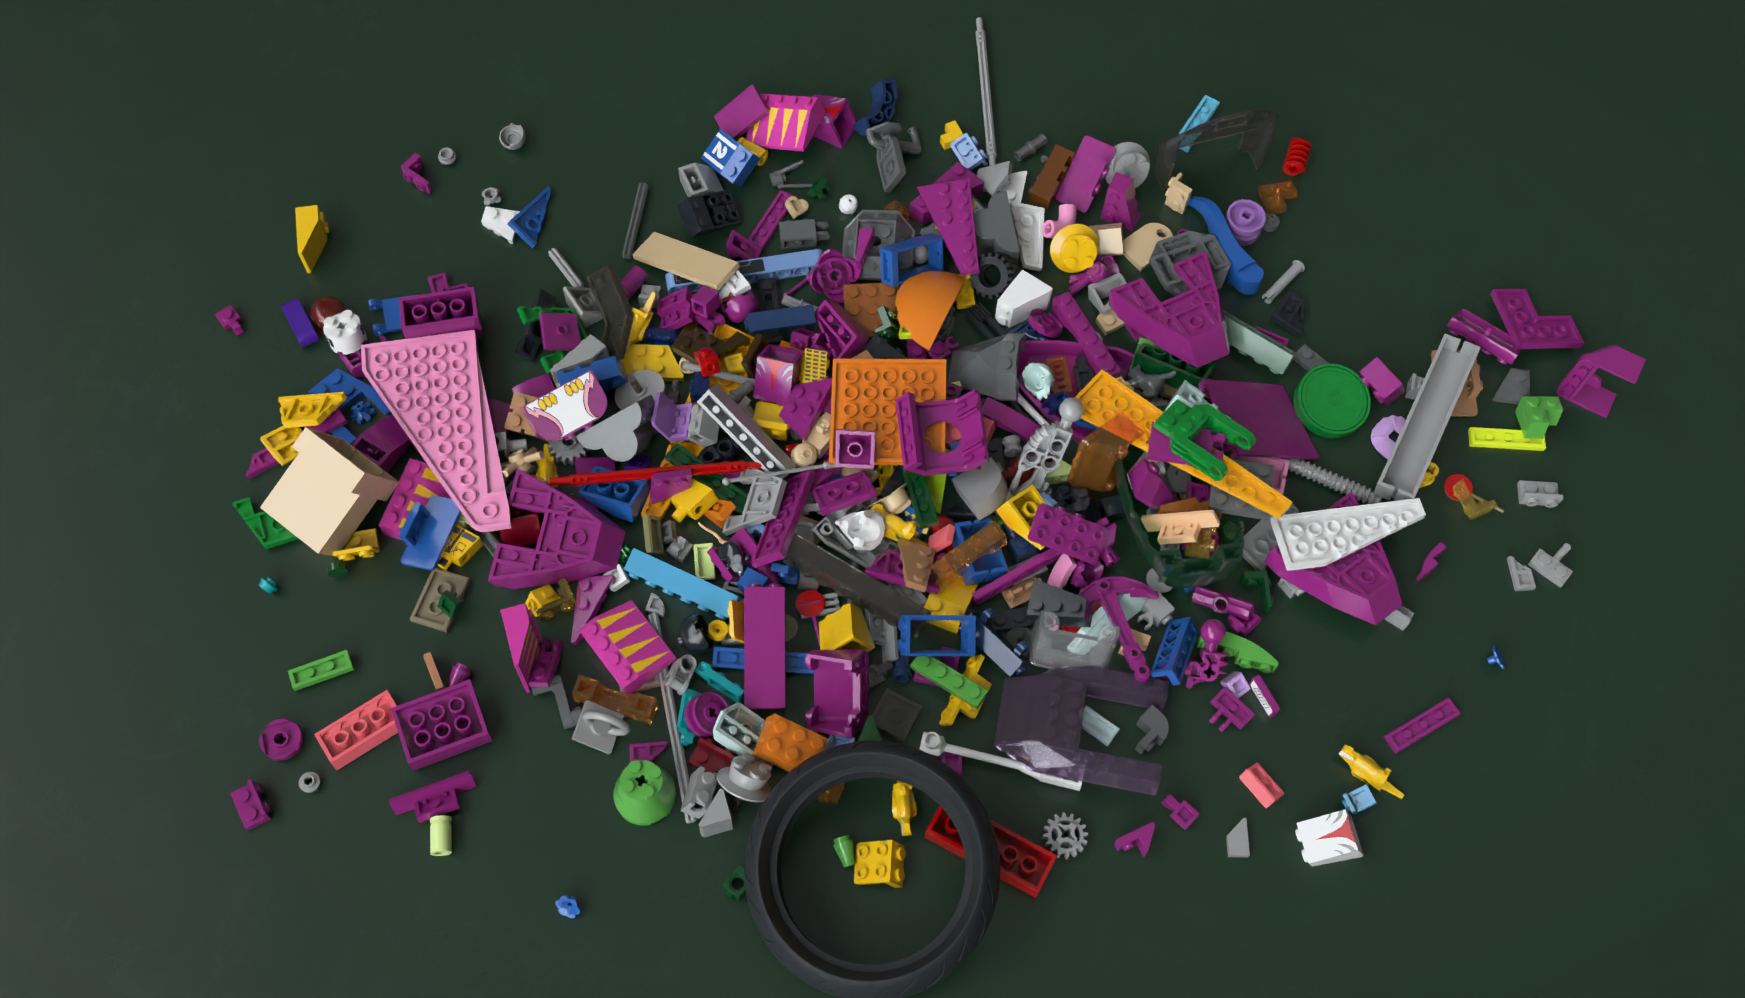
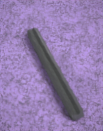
(635, 221)

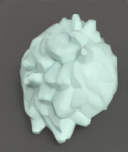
(1038, 379)

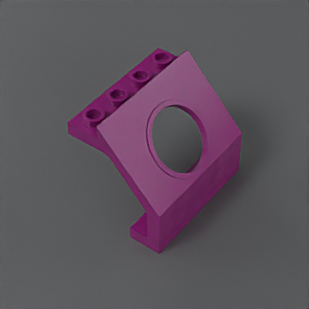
(963, 413)

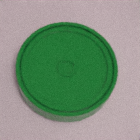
(1332, 401)

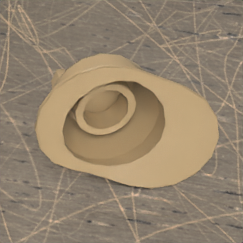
(895, 502)

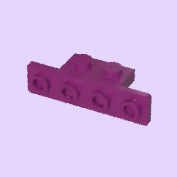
(435, 798)

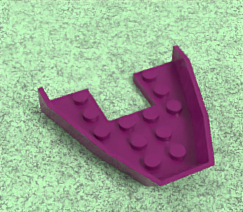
(1184, 325)
(1040, 350)
(571, 543)
(1354, 584)

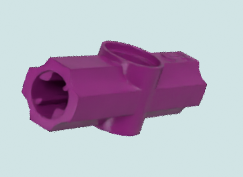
(1211, 598)

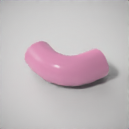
(1066, 216)

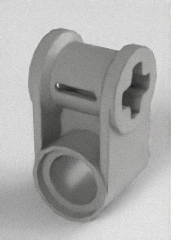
(678, 676)

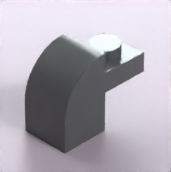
(1155, 727)

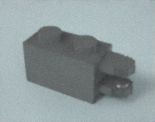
(802, 233)

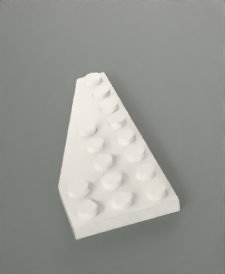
(1330, 534)

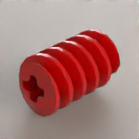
(1296, 156)

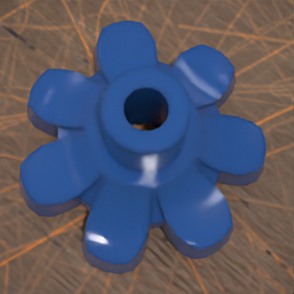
(362, 411)

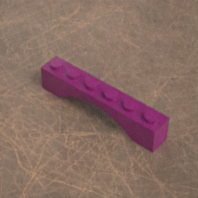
(1072, 318)

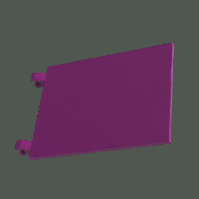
(1266, 414)

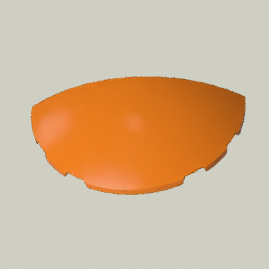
(925, 303)

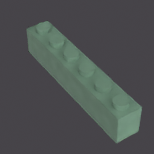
(1258, 345)

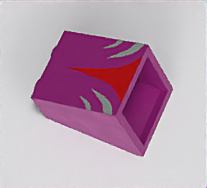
(837, 122)
(776, 373)

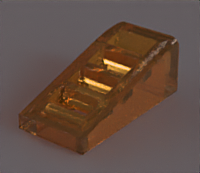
(1065, 374)

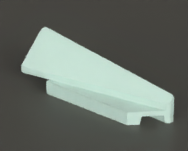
(1129, 605)

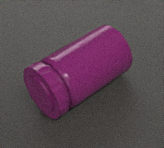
(633, 281)

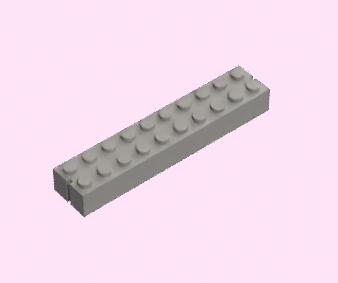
(1427, 420)

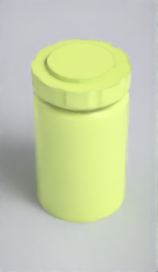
(440, 835)

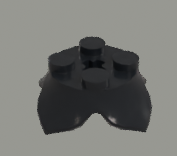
(1077, 501)

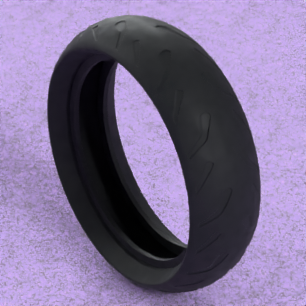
(770, 835)

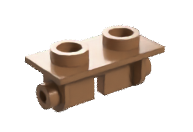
(1019, 593)

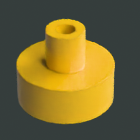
(717, 630)

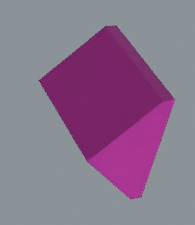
(855, 448)

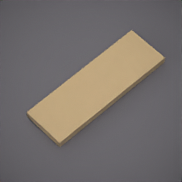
(686, 260)

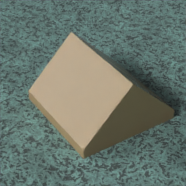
(1110, 238)

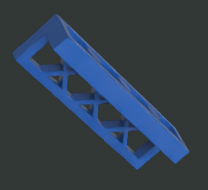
(1180, 650)

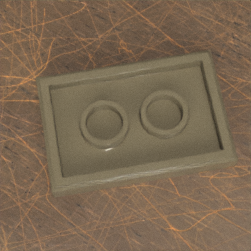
(426, 609)

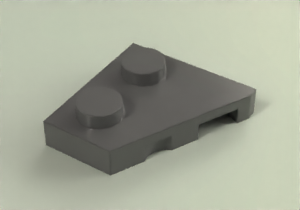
(1513, 387)

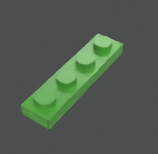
(949, 680)

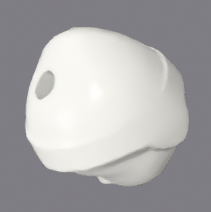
(848, 204)

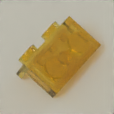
(1203, 545)

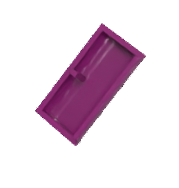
(1484, 335)

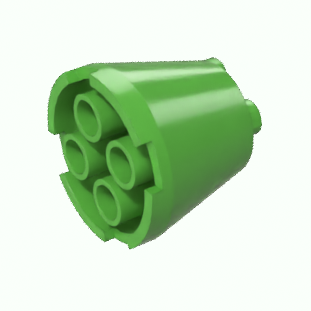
(644, 793)

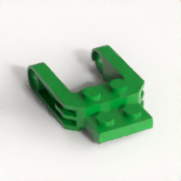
(1186, 423)

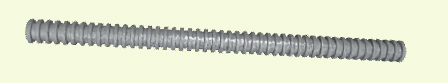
(1313, 472)

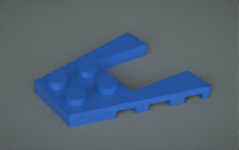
(342, 382)

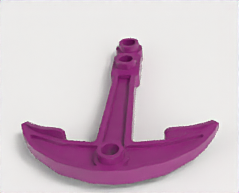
(1116, 616)

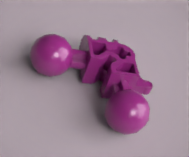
(1212, 633)

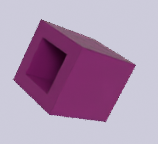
(705, 301)

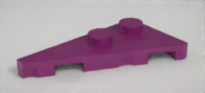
(588, 600)

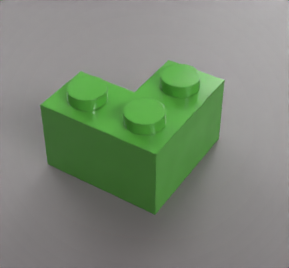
(1536, 414)

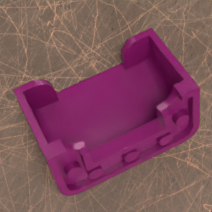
(839, 691)

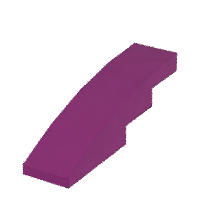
(1009, 419)

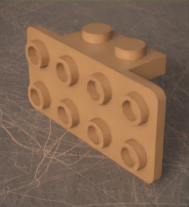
(1466, 403)

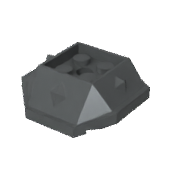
(889, 228)
(1184, 246)

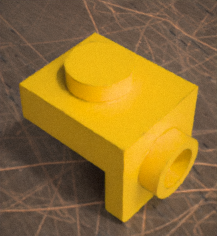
(540, 598)

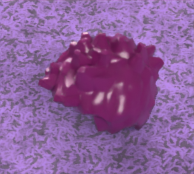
(1086, 574)

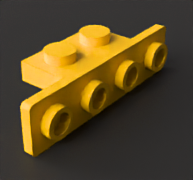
(956, 704)

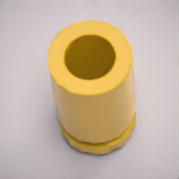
(757, 150)

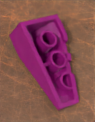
(1150, 485)

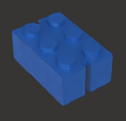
(987, 567)

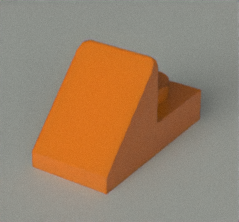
(720, 512)

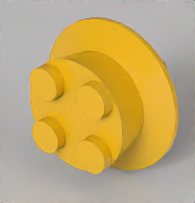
(1074, 248)

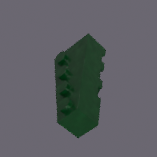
(1158, 361)

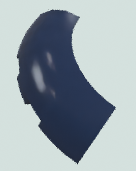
(883, 106)

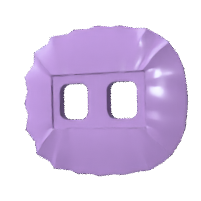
(1381, 432)

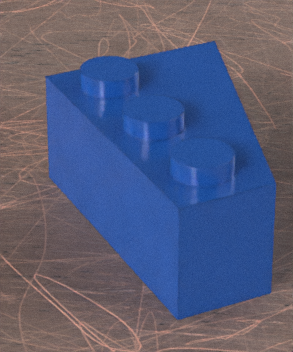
(608, 372)

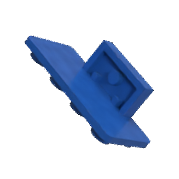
(428, 532)

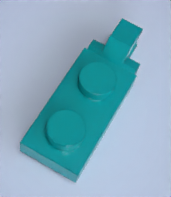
(720, 682)
(686, 734)

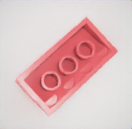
(358, 731)

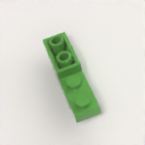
(1246, 653)

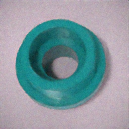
(268, 584)

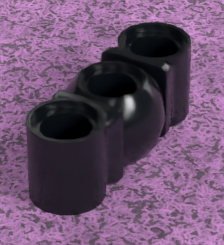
(717, 455)

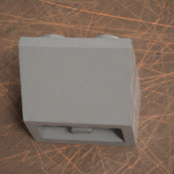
(699, 179)

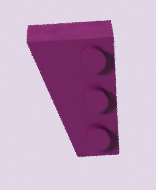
(1121, 203)
(841, 331)

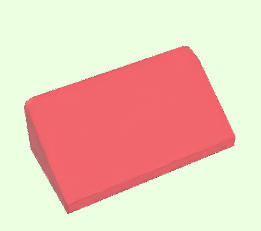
(1261, 785)

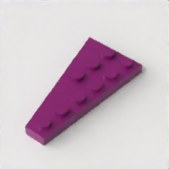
(953, 215)

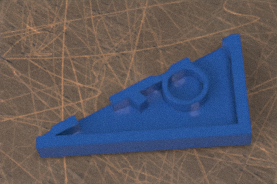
(529, 219)

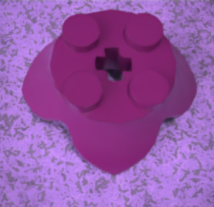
(846, 272)

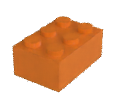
(787, 743)

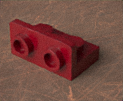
(710, 756)

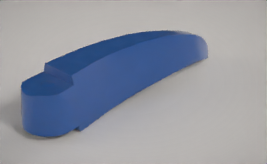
(1243, 271)

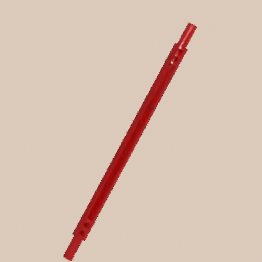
(646, 473)

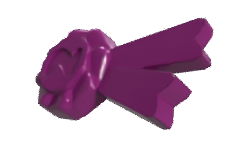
(1093, 275)

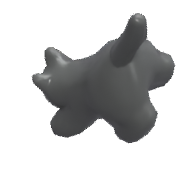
(1150, 383)

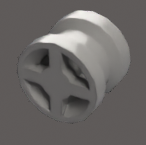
(1011, 445)

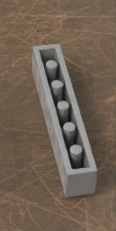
(745, 431)

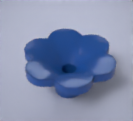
(1497, 657)
(568, 906)

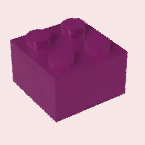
(1382, 382)

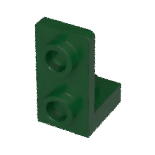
(1256, 578)

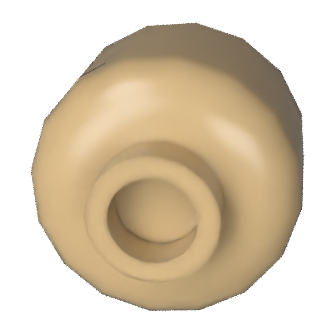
(804, 455)

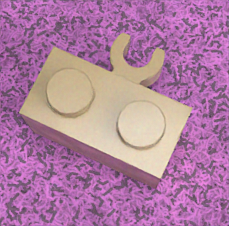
(820, 434)

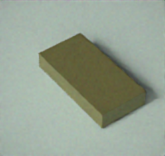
(653, 535)

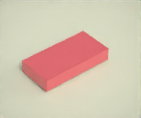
(941, 538)

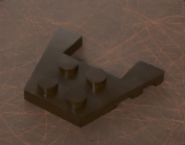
(694, 338)

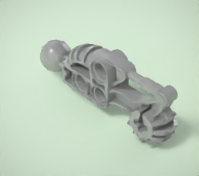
(1042, 444)

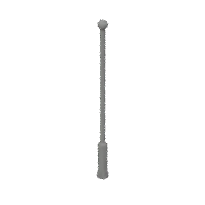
(825, 465)

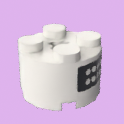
(344, 332)

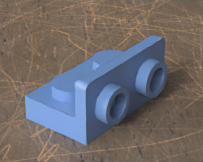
(968, 152)

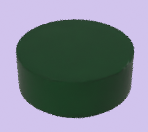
(337, 569)

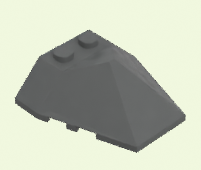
(989, 366)

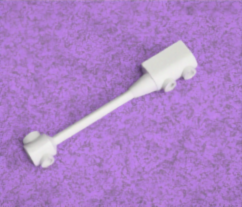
(936, 745)

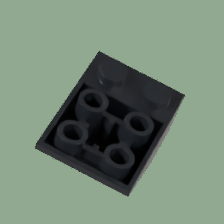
(709, 213)

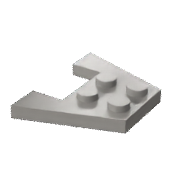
(761, 504)

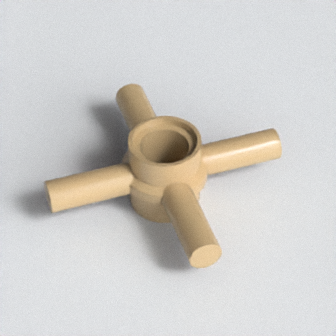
(521, 460)

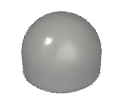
(920, 254)

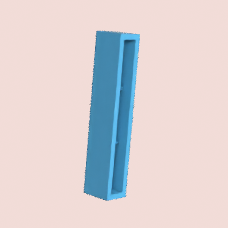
(679, 582)

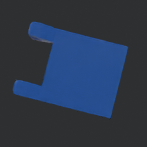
(391, 314)

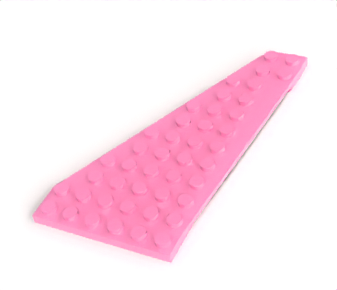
(443, 407)

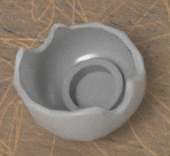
(512, 136)

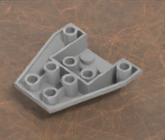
(835, 538)

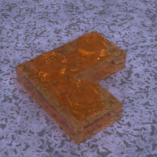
(1274, 195)

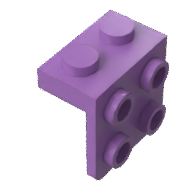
(670, 418)

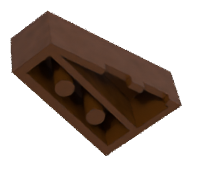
(1051, 177)

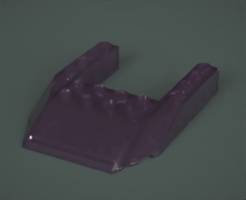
(1044, 719)

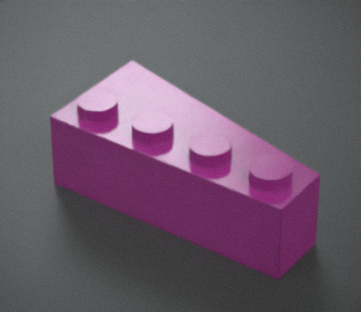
(957, 172)

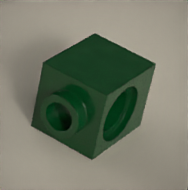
(730, 892)

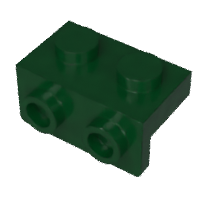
(890, 323)

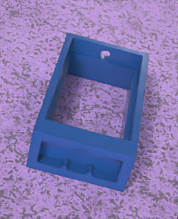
(889, 258)
(968, 635)

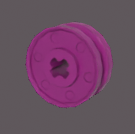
(703, 712)

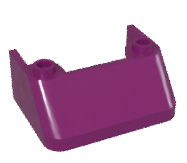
(1584, 386)

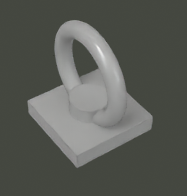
(599, 727)

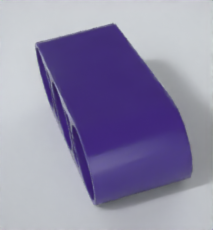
(299, 322)

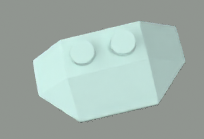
(738, 729)

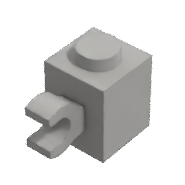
(1156, 612)

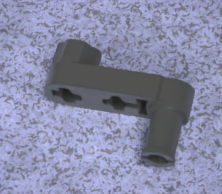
(568, 716)

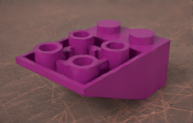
(383, 443)

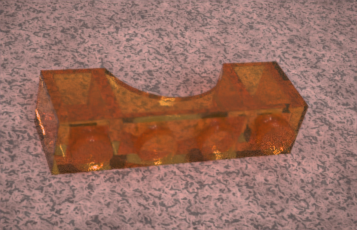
(983, 542)
(633, 706)

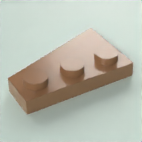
(916, 564)

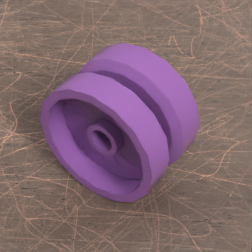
(1245, 221)

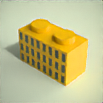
(814, 366)

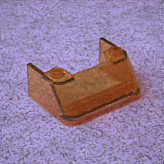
(1098, 452)

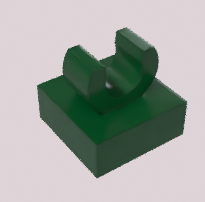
(817, 187)
(450, 604)

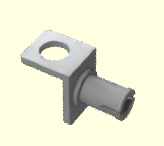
(509, 445)

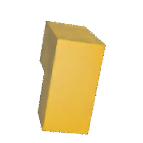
(952, 133)

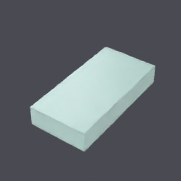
(1098, 726)

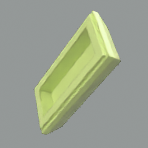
(703, 565)

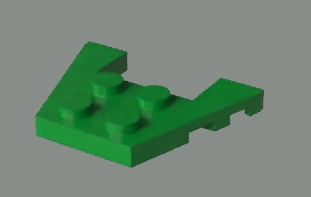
(532, 314)
(264, 527)

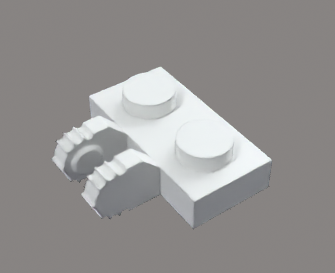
(735, 284)

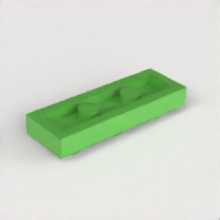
(320, 670)

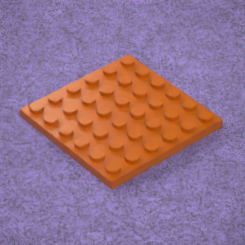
(866, 397)

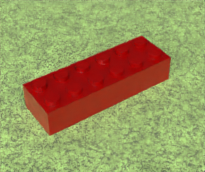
(1021, 861)

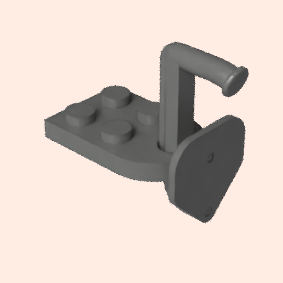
(890, 151)

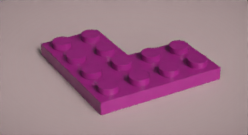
(1530, 330)

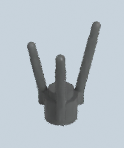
(778, 177)

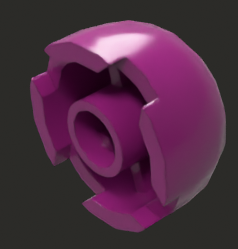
(740, 306)

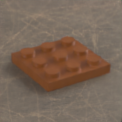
(862, 304)

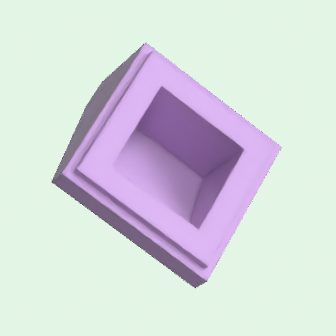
(1236, 684)

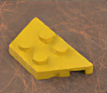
(654, 358)
(309, 409)

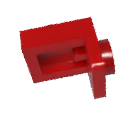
(708, 361)

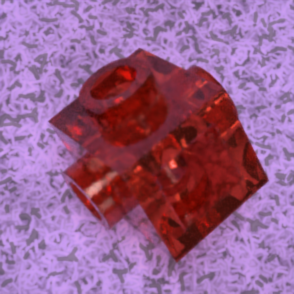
(1011, 470)

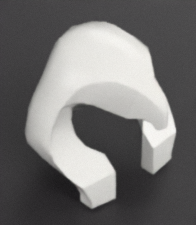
(863, 529)

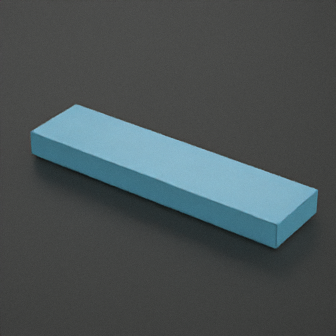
(1200, 115)

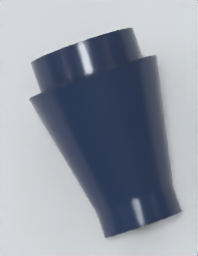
(902, 670)

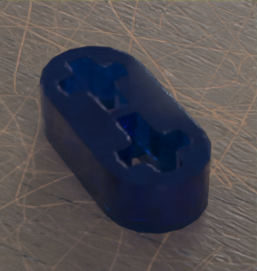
(661, 336)

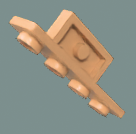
(1180, 526)

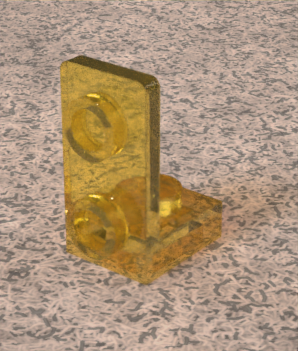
(1469, 505)
(565, 604)

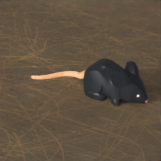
(731, 553)

